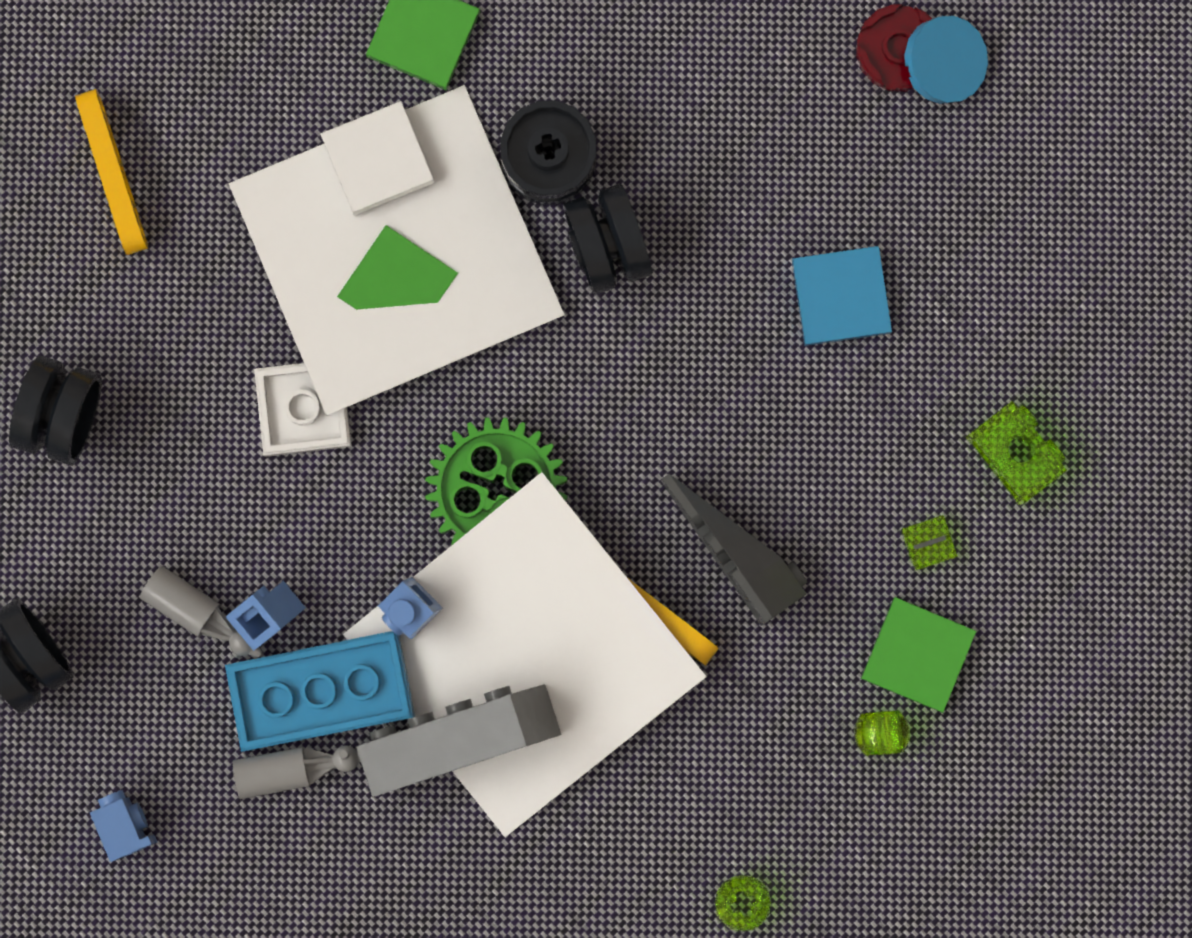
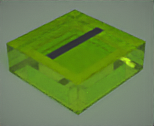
(928, 543)

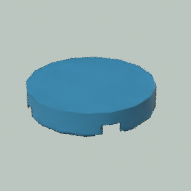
(946, 59)

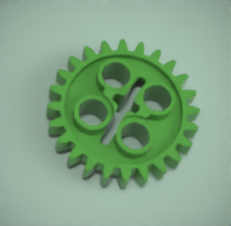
(512, 451)

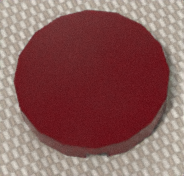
(883, 45)

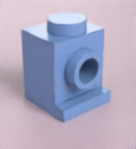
(409, 608)
(265, 614)
(121, 826)

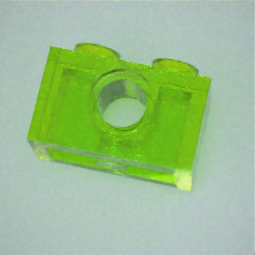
(992, 444)

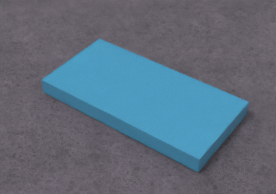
(319, 691)

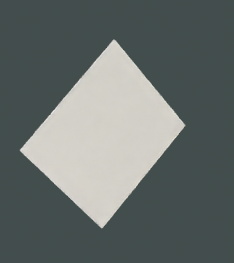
(463, 219)
(534, 606)

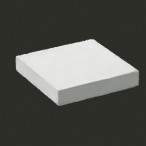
(377, 158)
(293, 414)

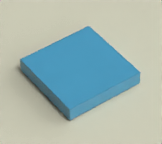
(841, 296)

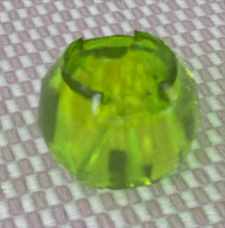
(881, 733)
(759, 909)

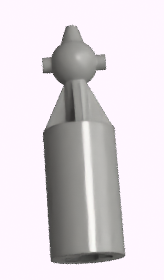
(192, 610)
(288, 769)

